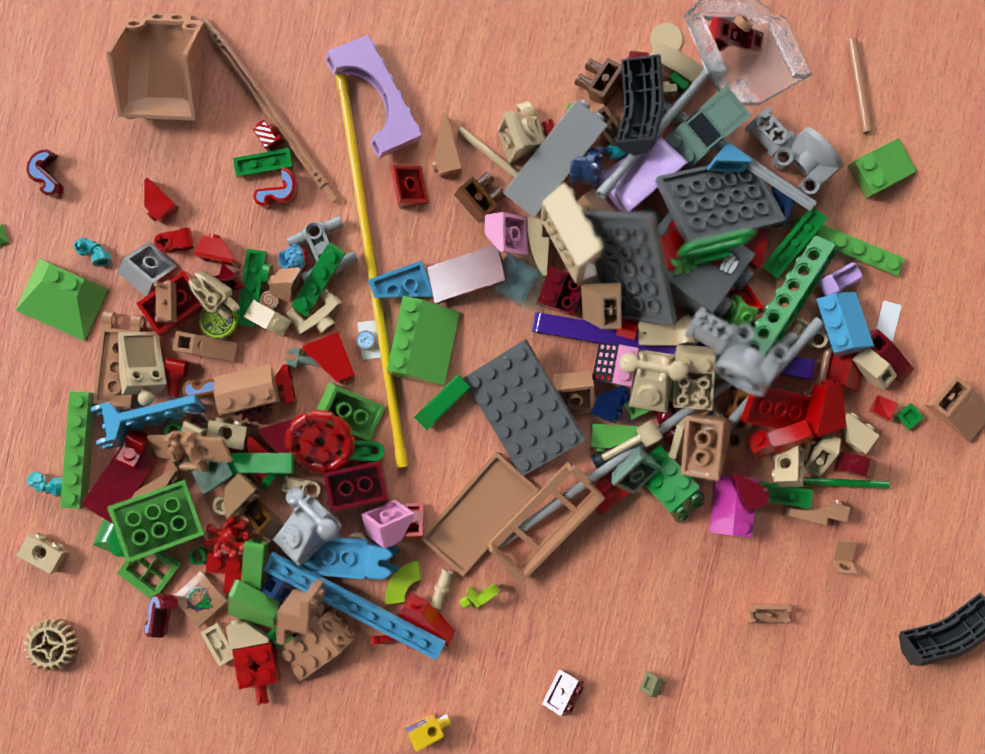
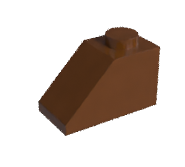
(263, 520)

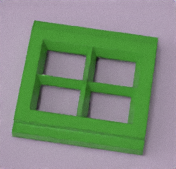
(141, 584)

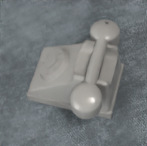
(306, 528)

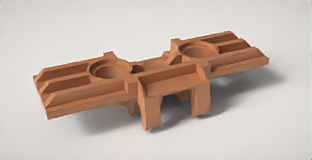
(178, 444)

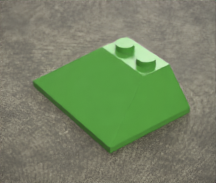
(62, 300)

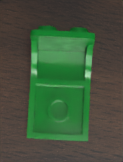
(674, 490)

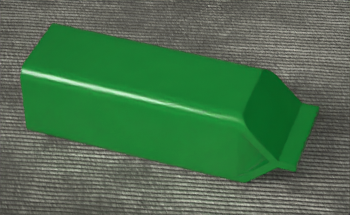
(442, 402)

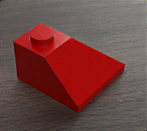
(216, 251)

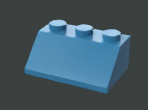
(844, 323)

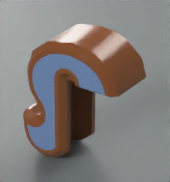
(205, 389)

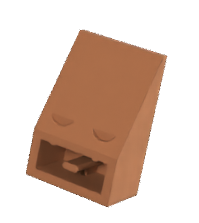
(958, 407)

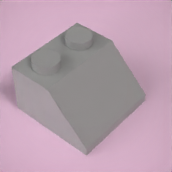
(146, 267)

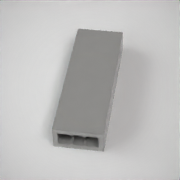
(553, 157)

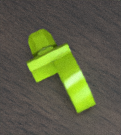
(481, 598)

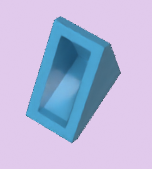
(729, 160)

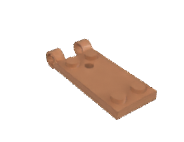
(107, 378)

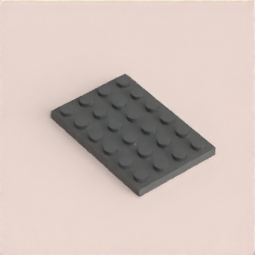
(718, 202)
(636, 260)
(524, 408)

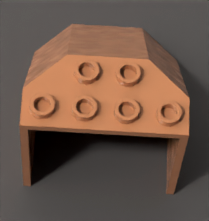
(157, 67)

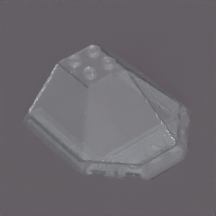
(748, 73)

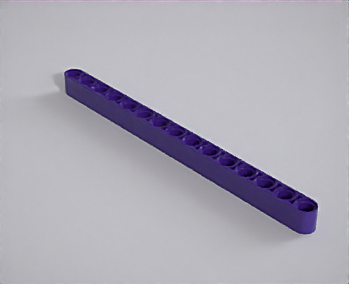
(585, 331)

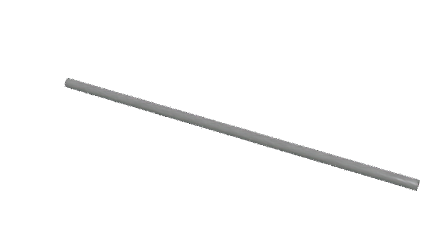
(621, 457)

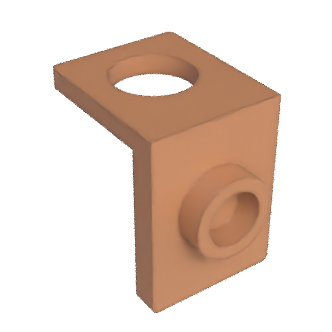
(844, 555)

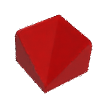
(883, 408)

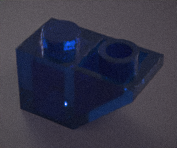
(610, 404)

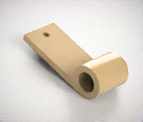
(665, 334)

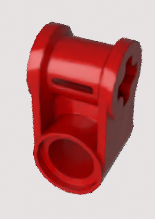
(178, 240)

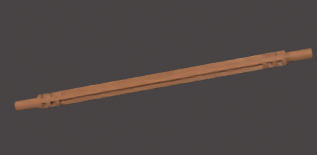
(269, 110)

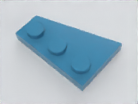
(405, 281)

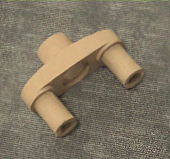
(321, 319)

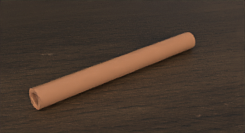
(859, 85)

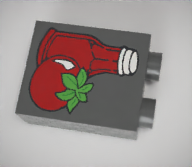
(705, 283)

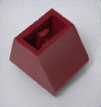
(559, 292)

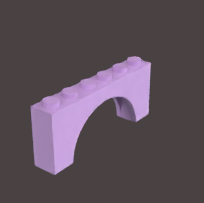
(362, 60)

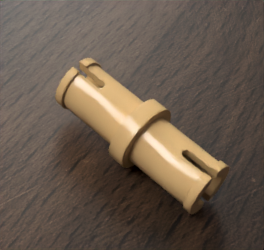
(441, 588)

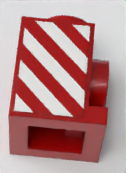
(267, 135)

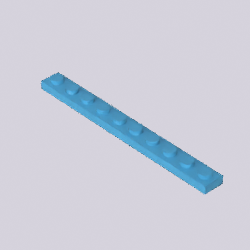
(357, 607)

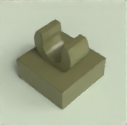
(651, 684)

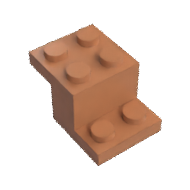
(300, 611)

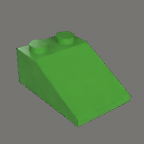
(882, 168)
(358, 411)

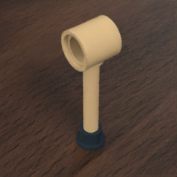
(647, 433)

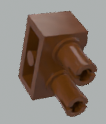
(605, 83)
(476, 199)

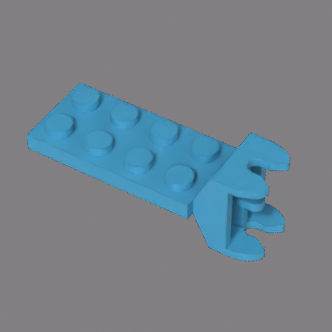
(120, 423)
(352, 559)

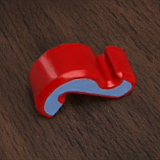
(280, 195)

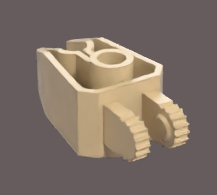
(213, 294)

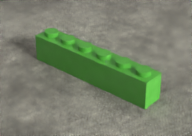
(77, 450)

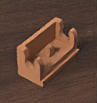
(166, 302)
(768, 612)

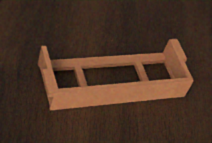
(557, 536)

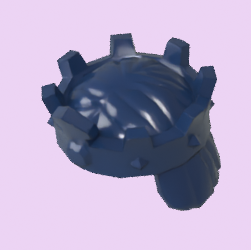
(587, 168)

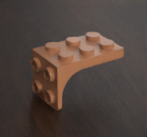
(321, 644)

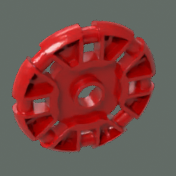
(319, 452)

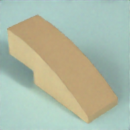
(677, 62)
(538, 244)

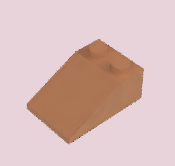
(705, 446)

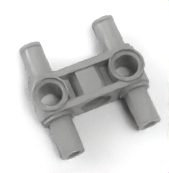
(320, 241)

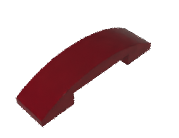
(734, 36)

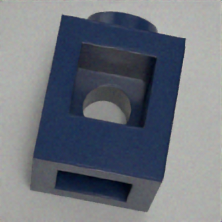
(277, 589)

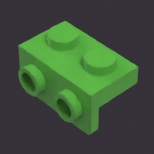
(739, 313)

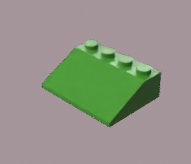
(423, 341)
(155, 521)

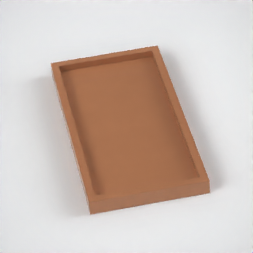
(479, 513)

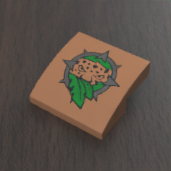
(200, 599)

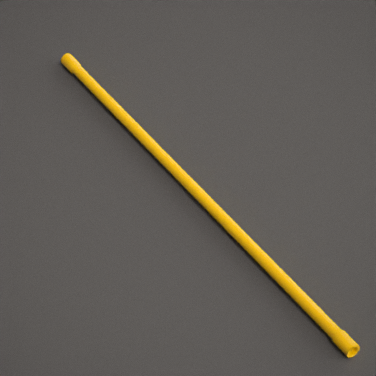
(343, 89)

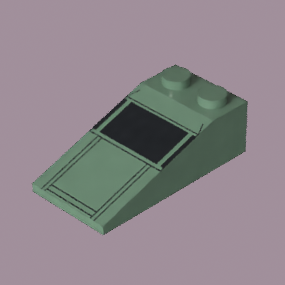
(708, 126)

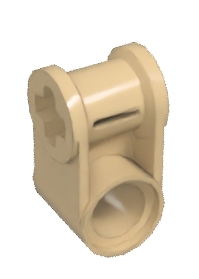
(799, 328)

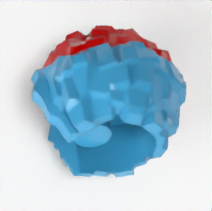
(294, 258)

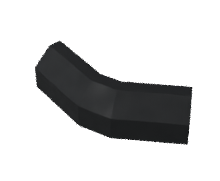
(641, 104)
(947, 637)

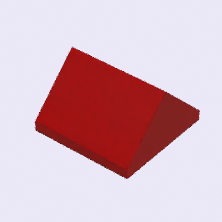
(409, 185)
(845, 371)

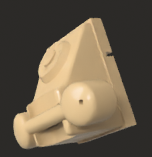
(520, 132)
(652, 378)

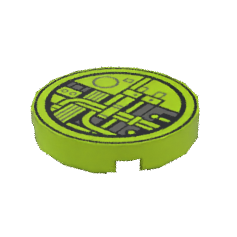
(215, 325)

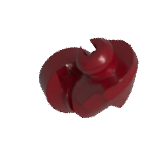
(663, 416)

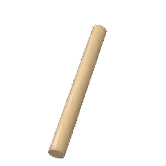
(487, 151)

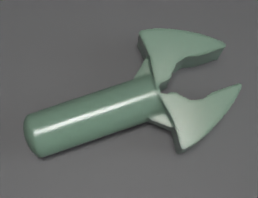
(301, 359)

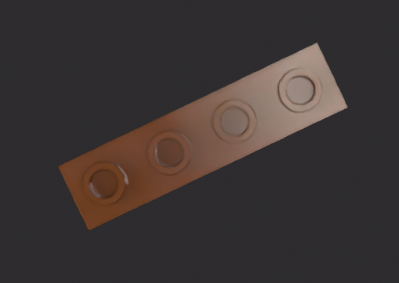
(737, 451)

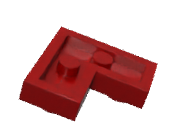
(230, 567)

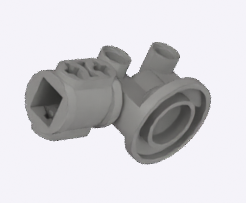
(807, 150)
(738, 364)

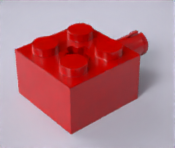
(254, 677)

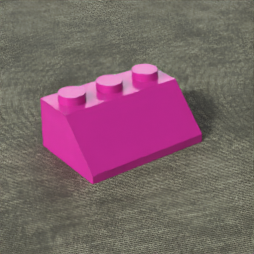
(727, 511)

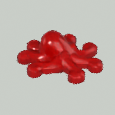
(227, 537)

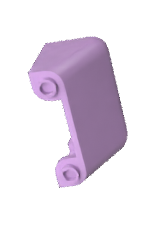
(640, 178)

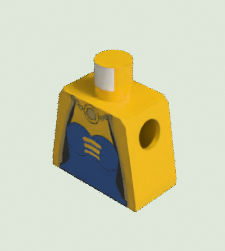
(419, 732)

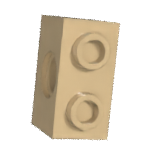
(239, 436)
(794, 473)
(31, 553)

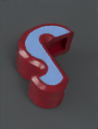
(37, 172)
(159, 614)

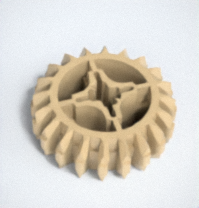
(51, 660)

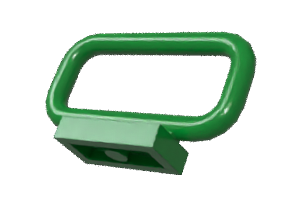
(715, 247)

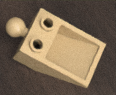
(141, 365)

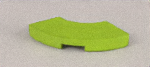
(401, 581)

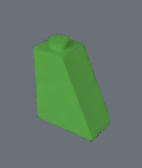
(254, 561)
(252, 605)

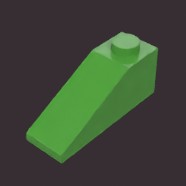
(609, 436)

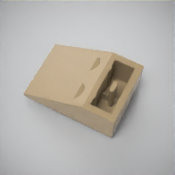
(698, 386)

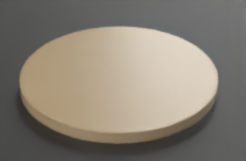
(667, 34)

